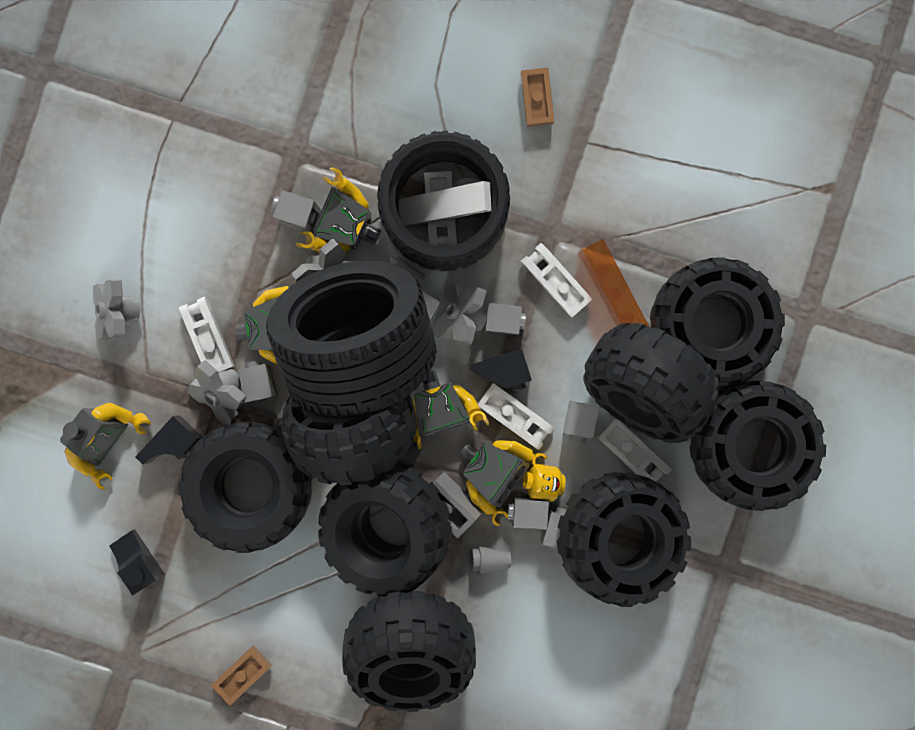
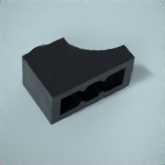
(174, 438)
(135, 562)

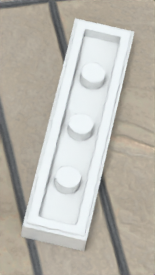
(445, 204)

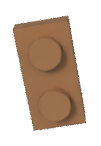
(537, 97)
(241, 675)

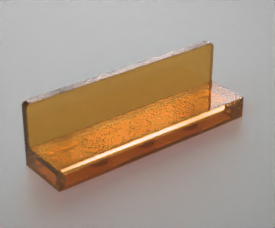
(611, 284)

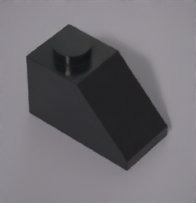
(505, 370)

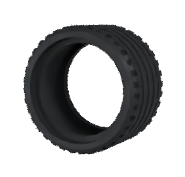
(433, 149)

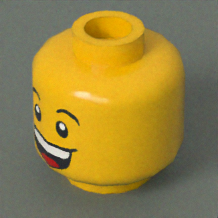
(544, 482)

